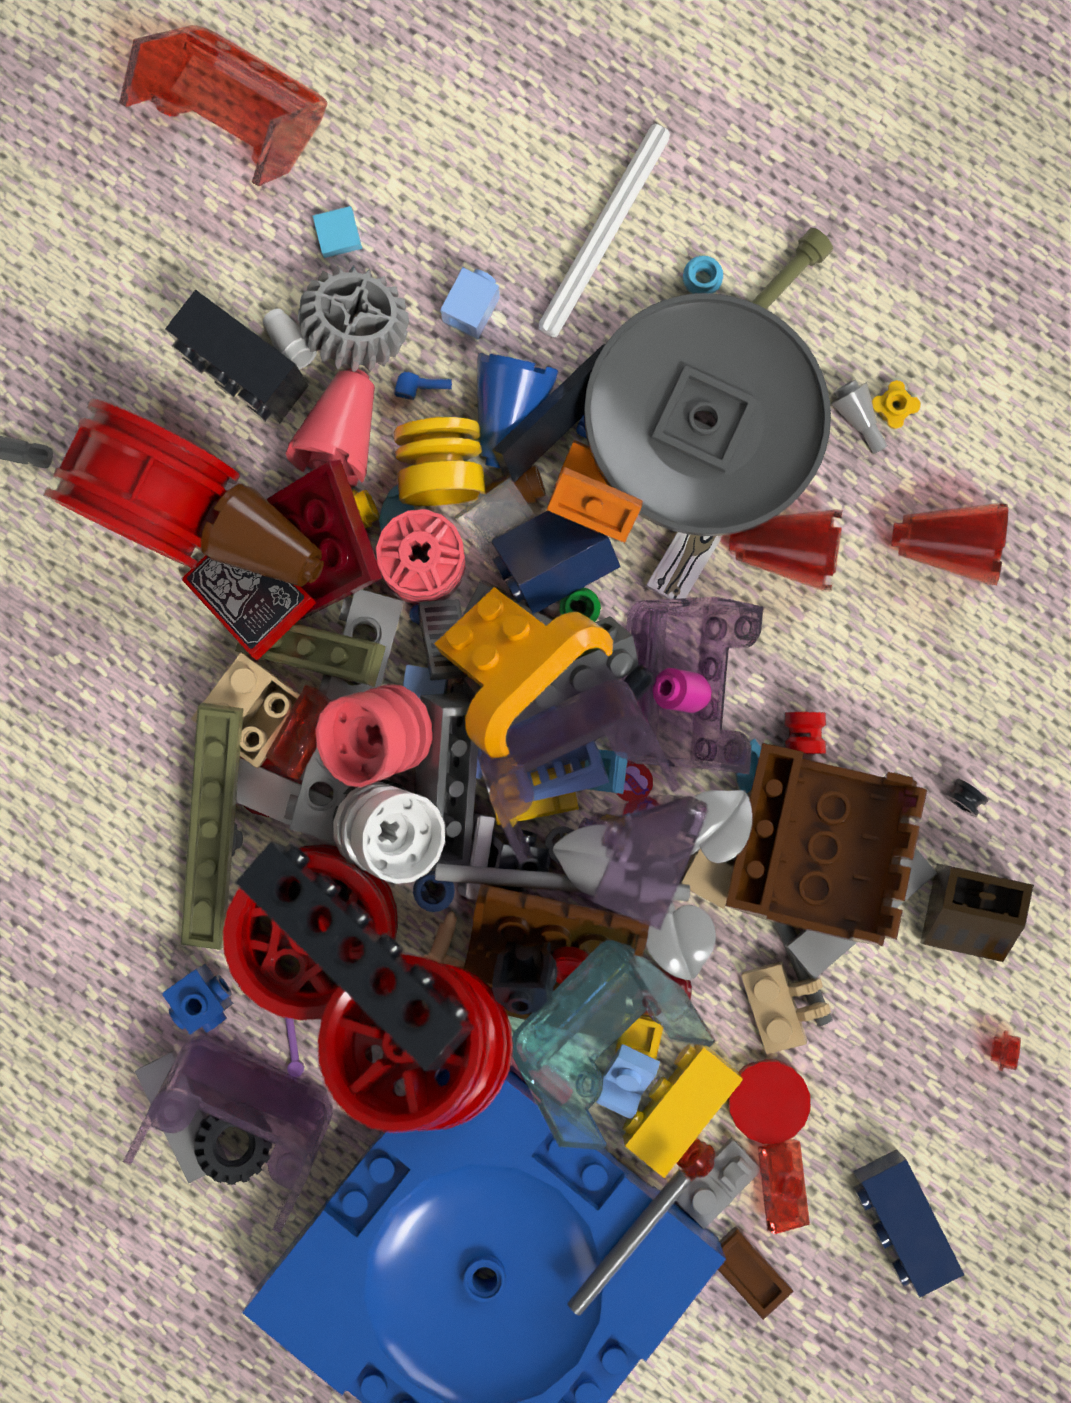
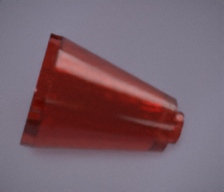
(956, 540)
(793, 546)

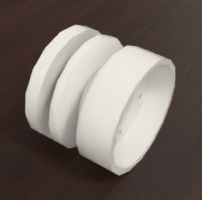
(389, 832)

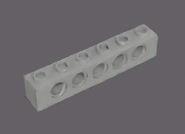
(383, 616)

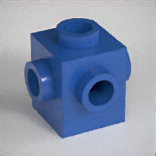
(195, 987)

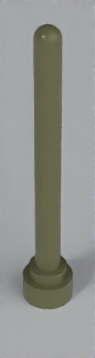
(812, 249)

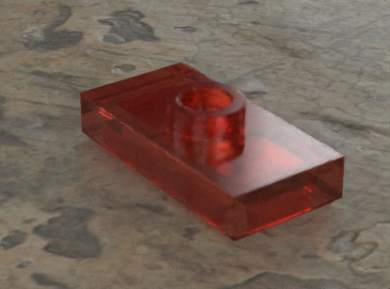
(297, 736)
(783, 1186)

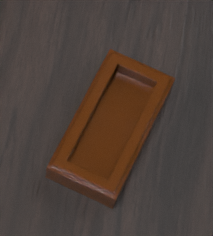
(752, 1274)

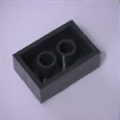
(236, 358)

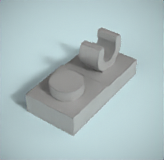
(713, 1193)

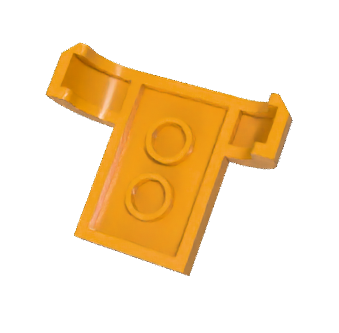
(512, 660)

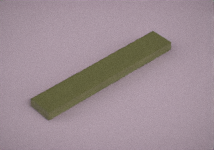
(211, 824)

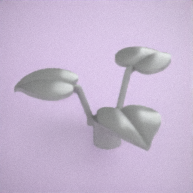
(688, 932)

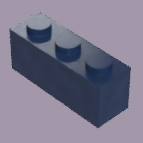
(906, 1224)

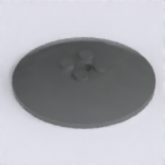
(716, 359)

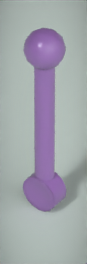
(296, 1066)

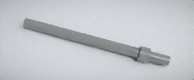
(521, 879)

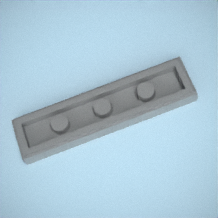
(819, 951)

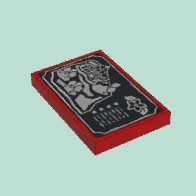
(248, 604)

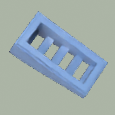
(578, 780)

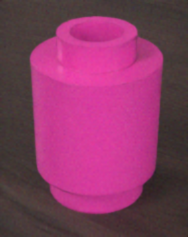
(681, 690)

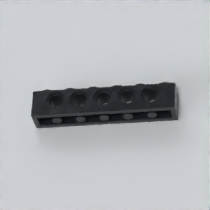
(268, 886)

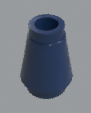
(426, 899)

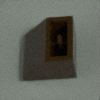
(975, 912)

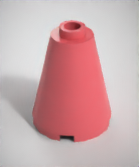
(337, 427)

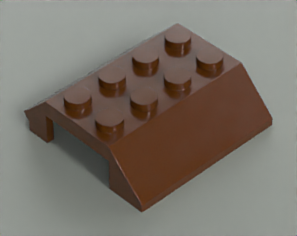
(827, 847)
(530, 920)

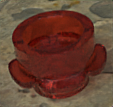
(1006, 1051)
(697, 1159)

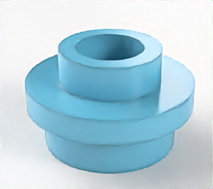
(705, 264)

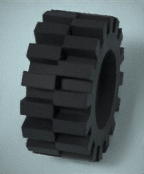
(228, 1170)

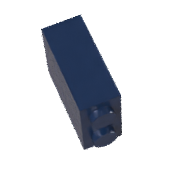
(551, 559)

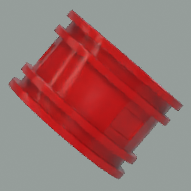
(256, 958)

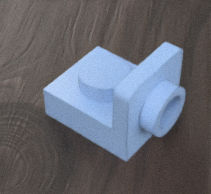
(626, 1080)

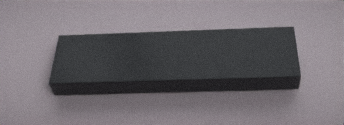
(545, 423)

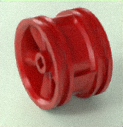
(141, 481)

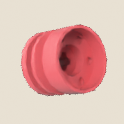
(419, 580)
(373, 734)

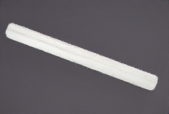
(604, 230)

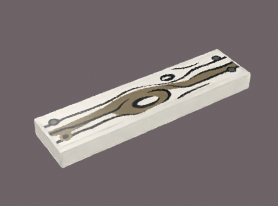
(682, 565)

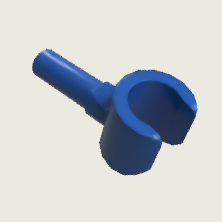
(409, 382)

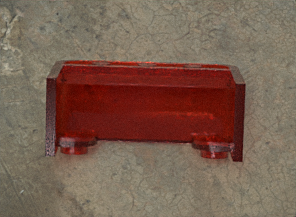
(229, 87)

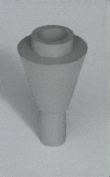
(857, 408)

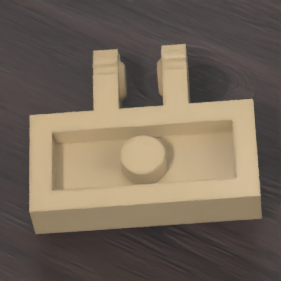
(775, 1007)

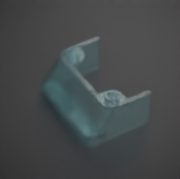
(584, 1019)

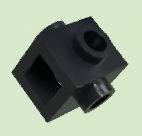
(503, 856)

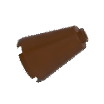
(259, 539)

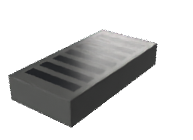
(435, 621)

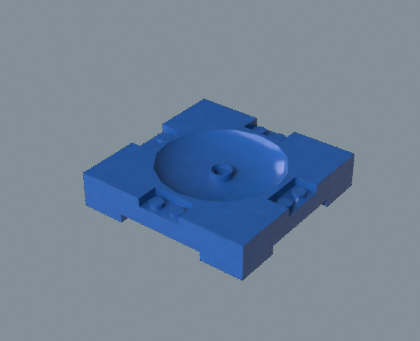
(387, 1285)

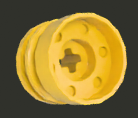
(439, 457)

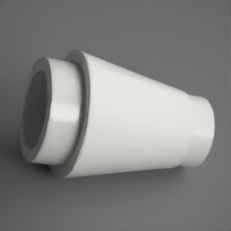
(287, 338)

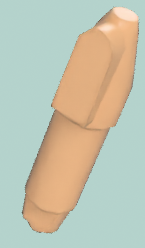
(443, 938)

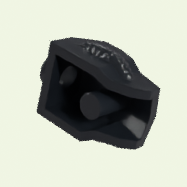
(524, 977)

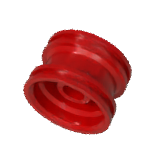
(368, 1088)

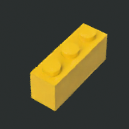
(680, 1108)

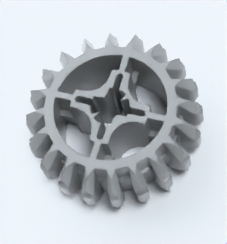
(332, 304)

